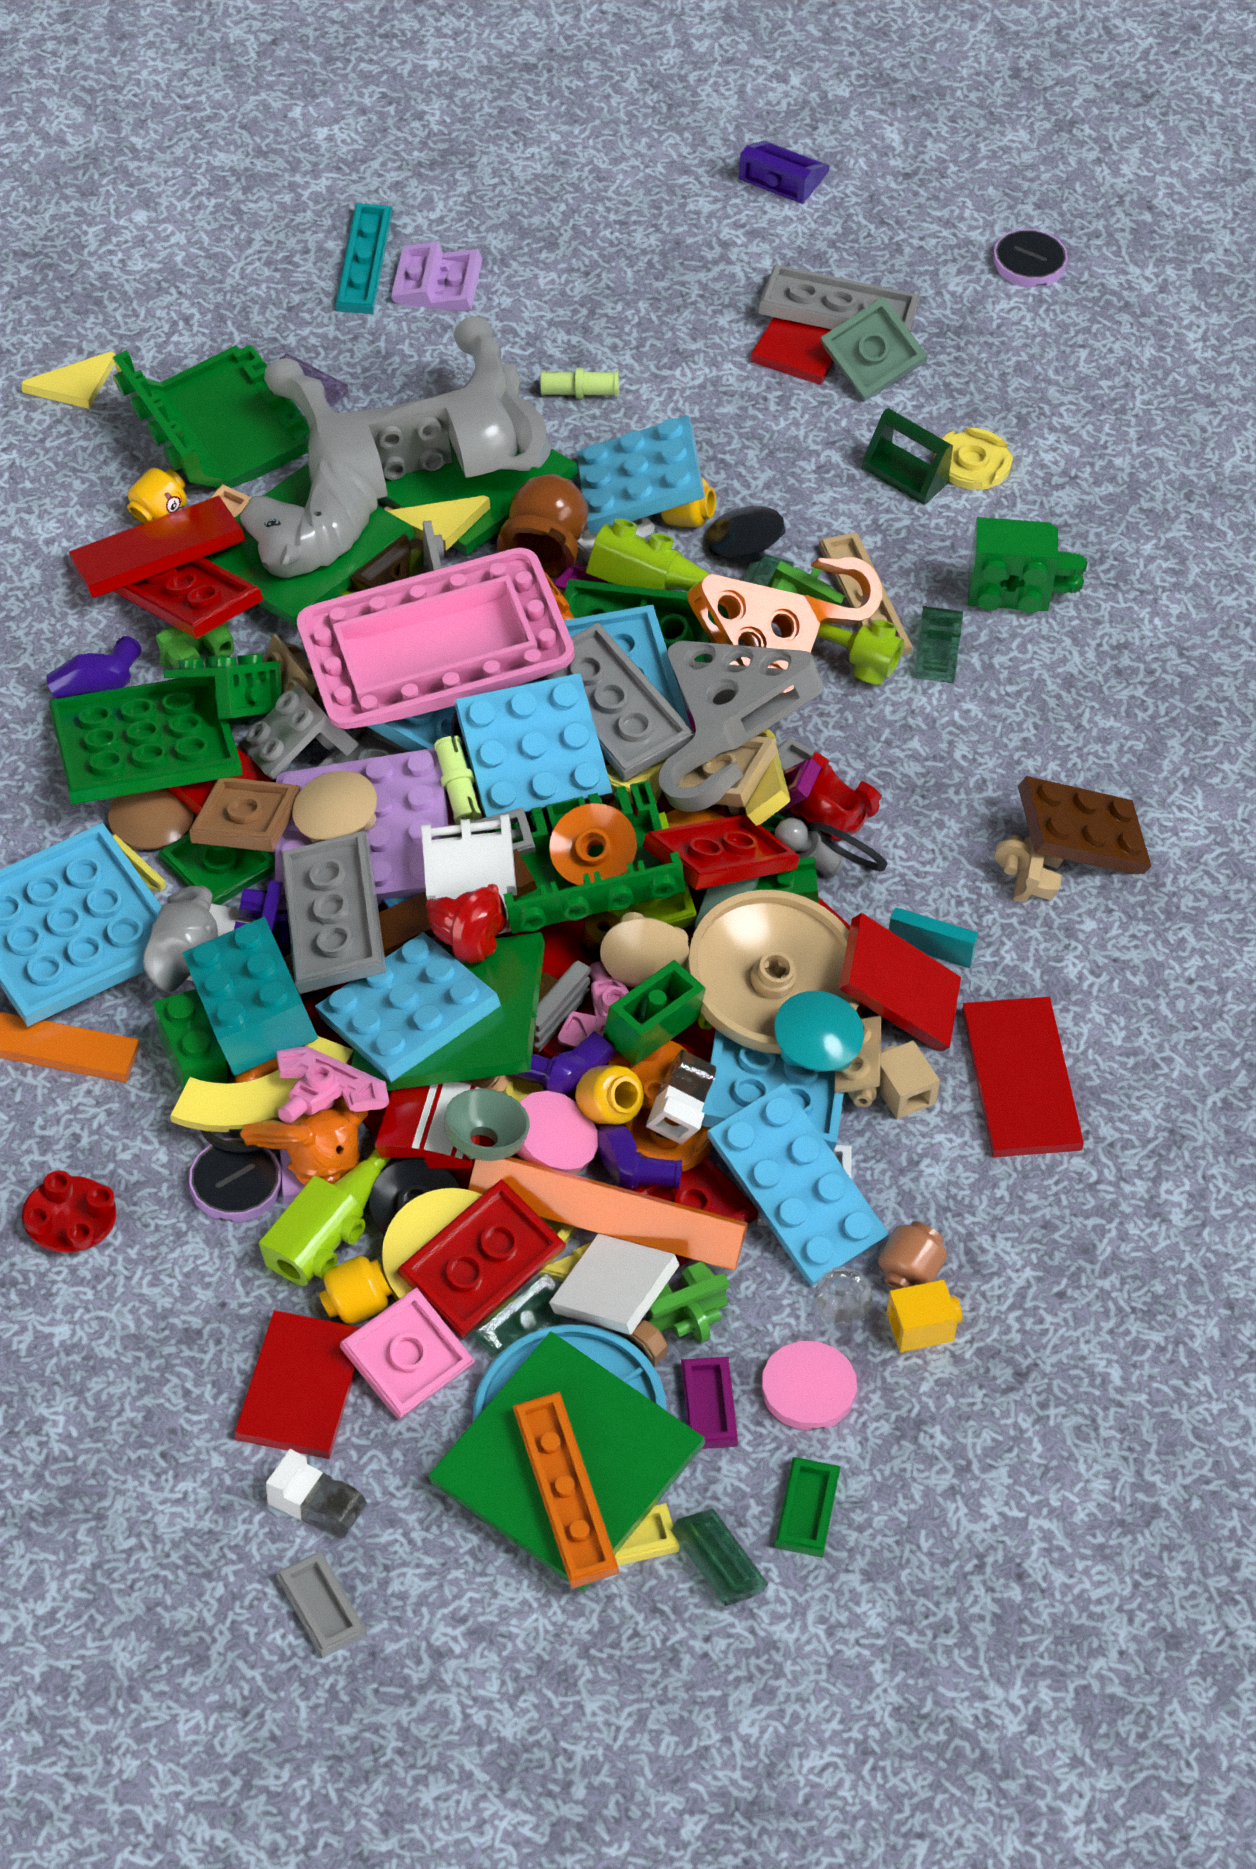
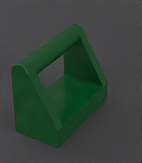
(902, 468)

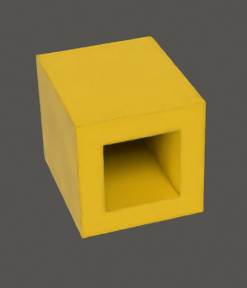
(923, 1315)

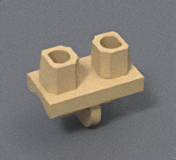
(1031, 876)

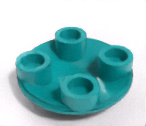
(818, 1031)

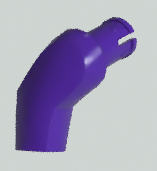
(95, 671)
(565, 1070)
(627, 1167)

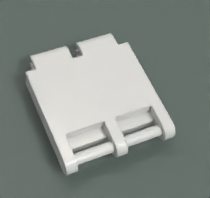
(468, 861)

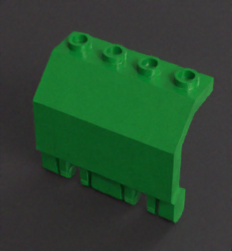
(561, 901)

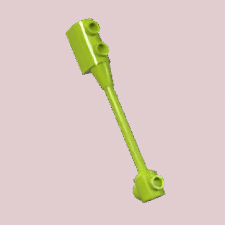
(652, 563)
(318, 1221)

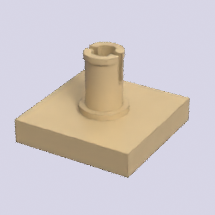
(753, 762)

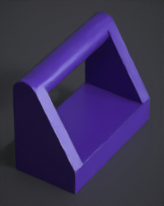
(781, 170)

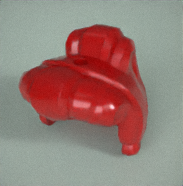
(469, 922)

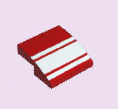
(416, 1126)

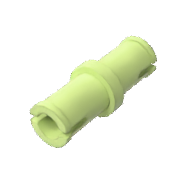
(579, 383)
(457, 779)

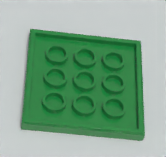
(450, 484)
(291, 595)
(143, 739)
(499, 1041)
(624, 1439)

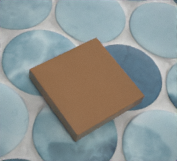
(245, 814)

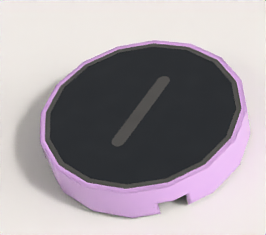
(1030, 257)
(235, 1183)

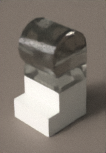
(682, 1097)
(314, 1496)

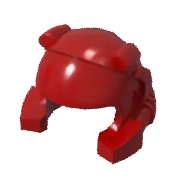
(836, 803)

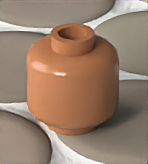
(912, 1255)

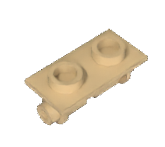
(293, 666)
(864, 1070)

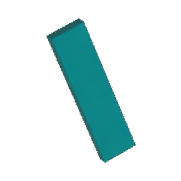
(364, 258)

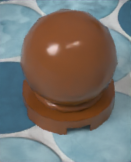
(547, 518)

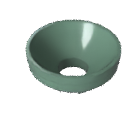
(486, 1114)

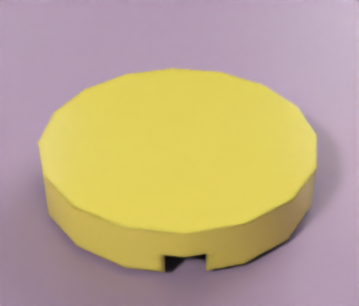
(978, 459)

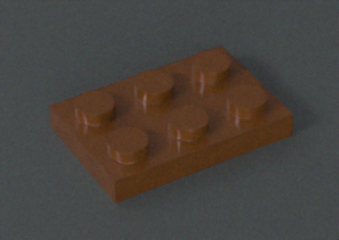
(1084, 826)

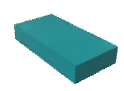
(935, 937)

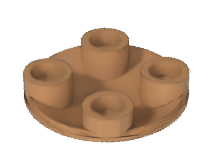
(149, 819)

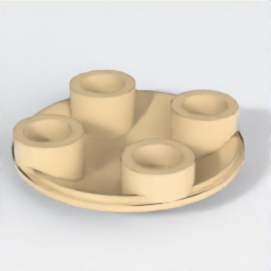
(335, 806)
(641, 948)

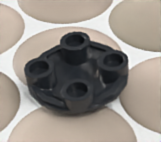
(745, 533)

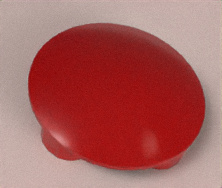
(69, 1213)

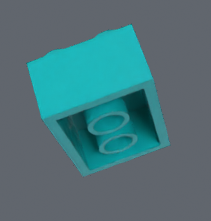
(249, 995)

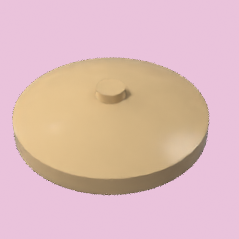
(758, 955)

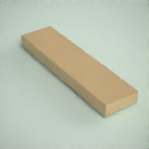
(852, 546)

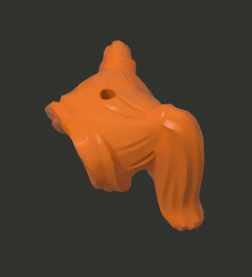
(313, 1141)

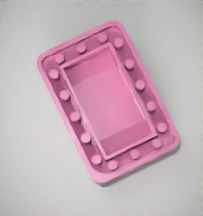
(434, 639)

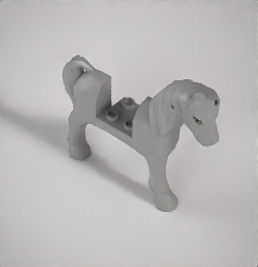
(361, 448)

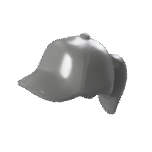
(179, 927)

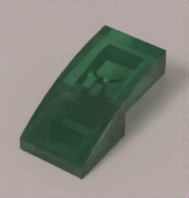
(938, 644)

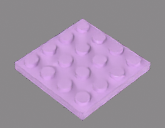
(406, 798)

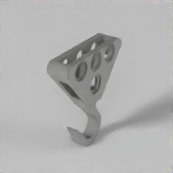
(730, 709)

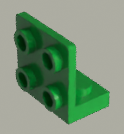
(241, 687)

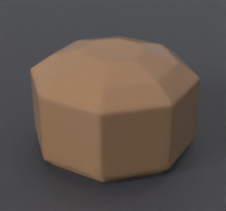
(648, 1341)

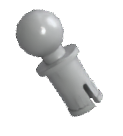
(809, 844)

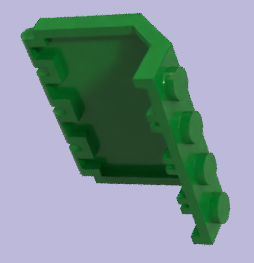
(217, 417)

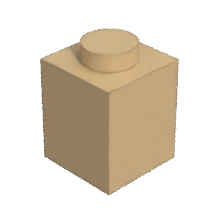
(907, 1080)

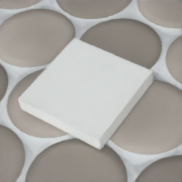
(614, 1284)

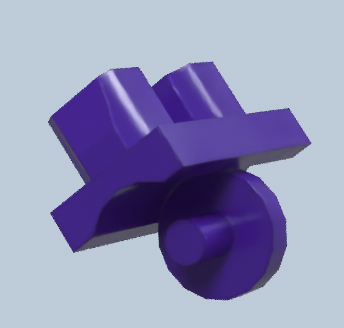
(259, 903)

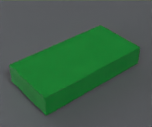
(807, 1507)

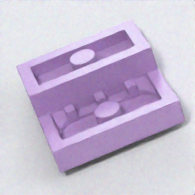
(436, 278)

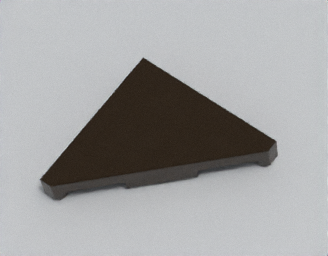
(386, 567)

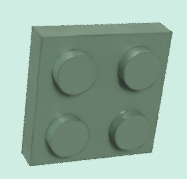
(873, 349)

